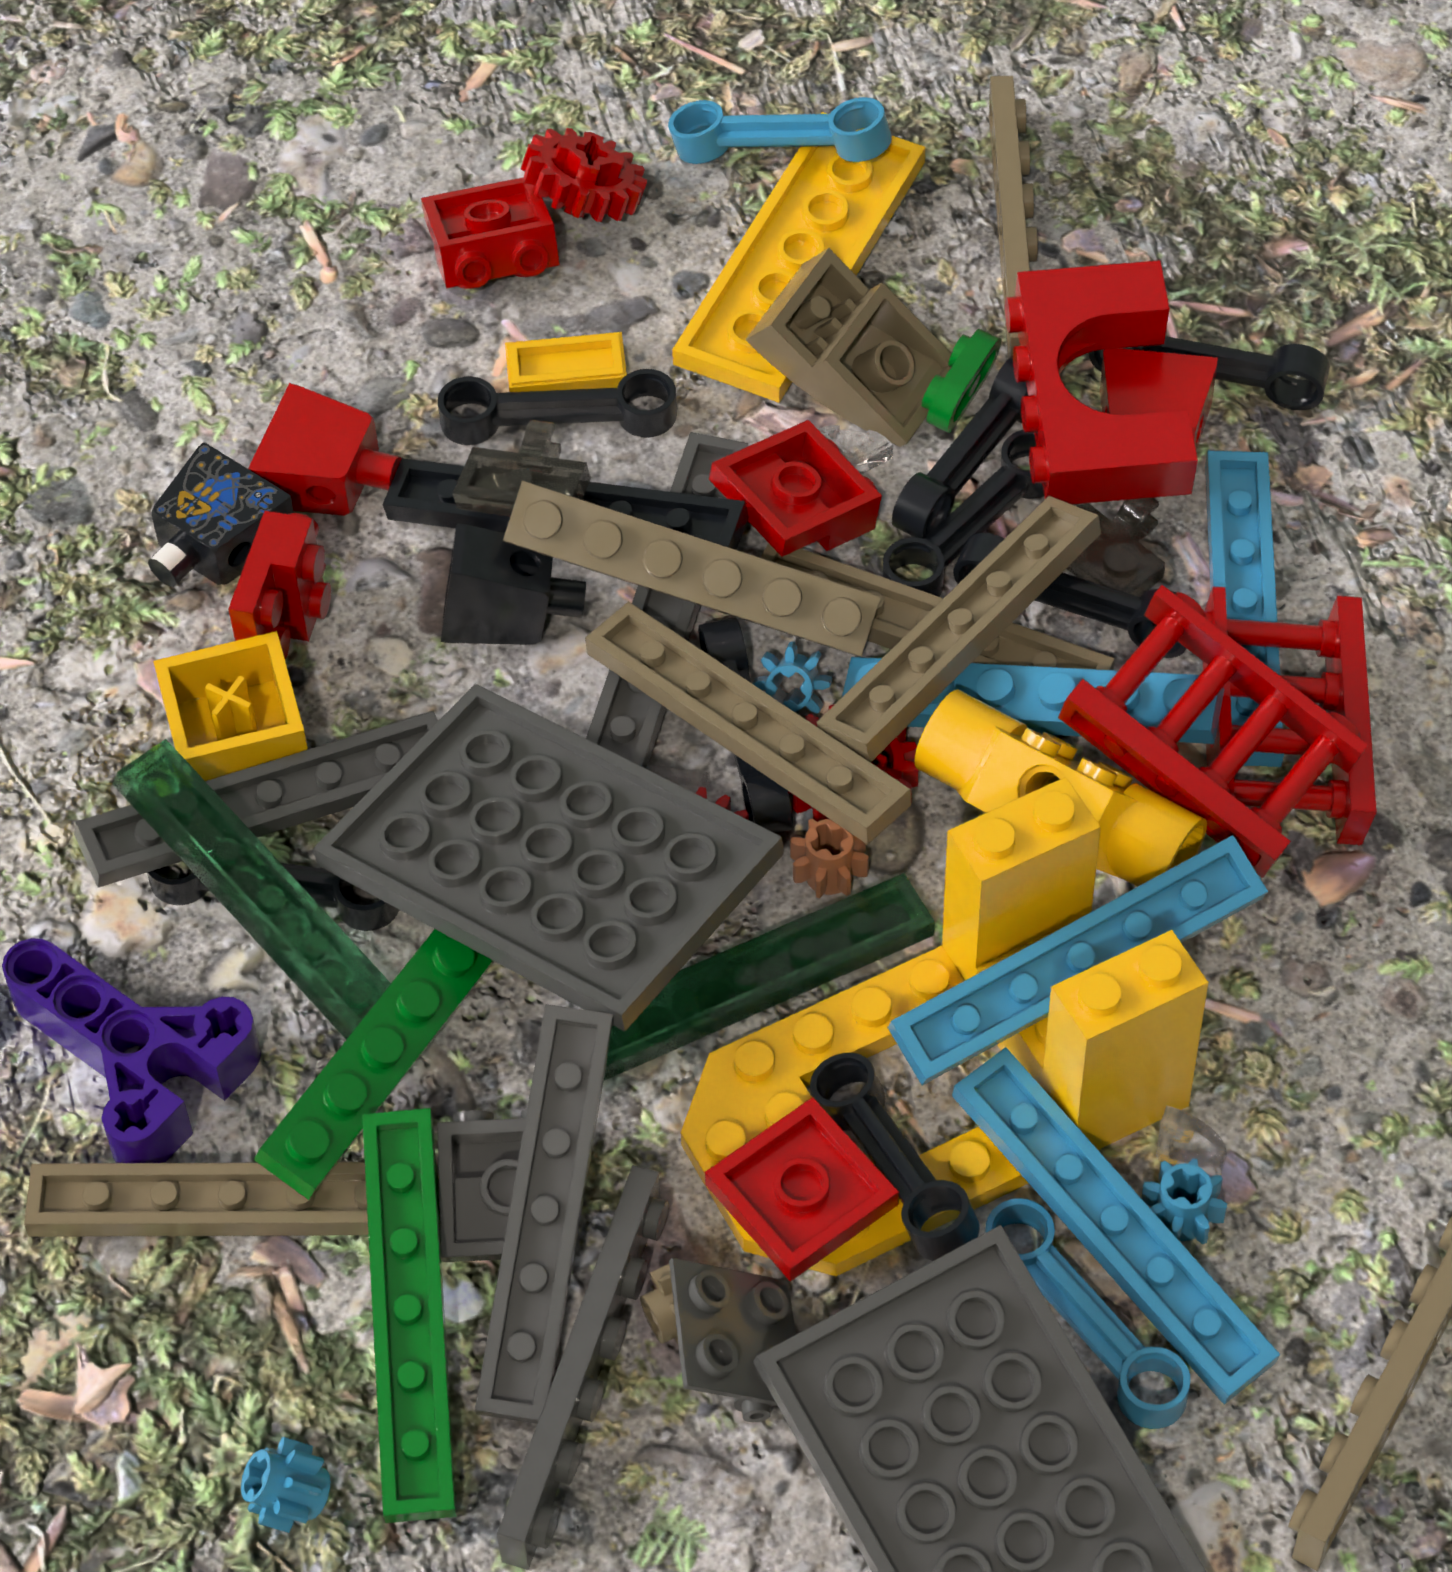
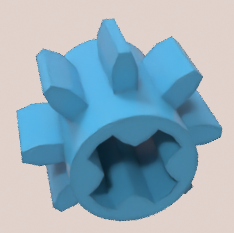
(788, 666)
(1186, 1200)
(285, 1484)

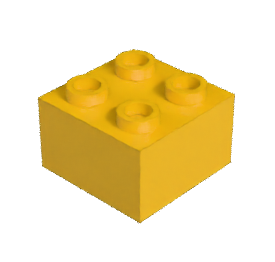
(231, 705)

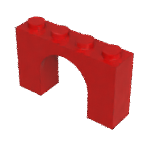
(1080, 450)

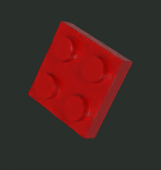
(801, 1189)

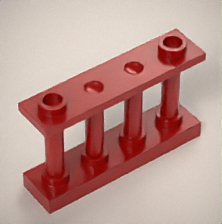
(1340, 689)
(1153, 753)

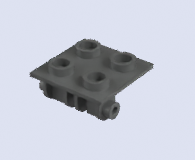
(722, 1327)

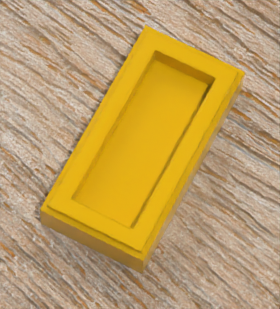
(566, 363)

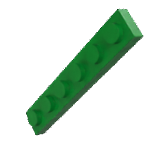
(371, 1062)
(408, 1317)

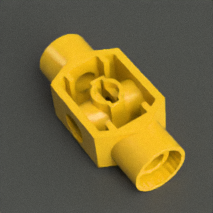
(1001, 759)

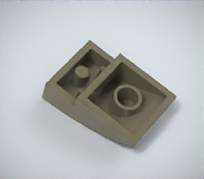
(852, 348)

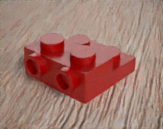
(490, 233)
(799, 490)
(281, 581)

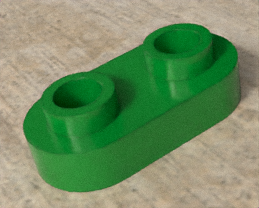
(970, 366)

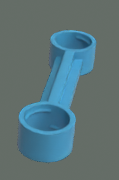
(789, 130)
(1095, 1320)

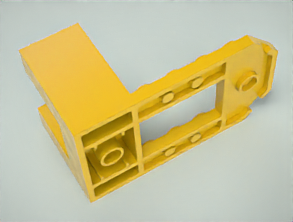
(1107, 1054)

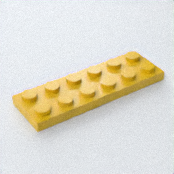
(812, 208)

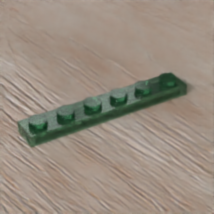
(252, 885)
(773, 970)

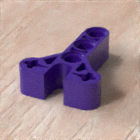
(204, 1042)

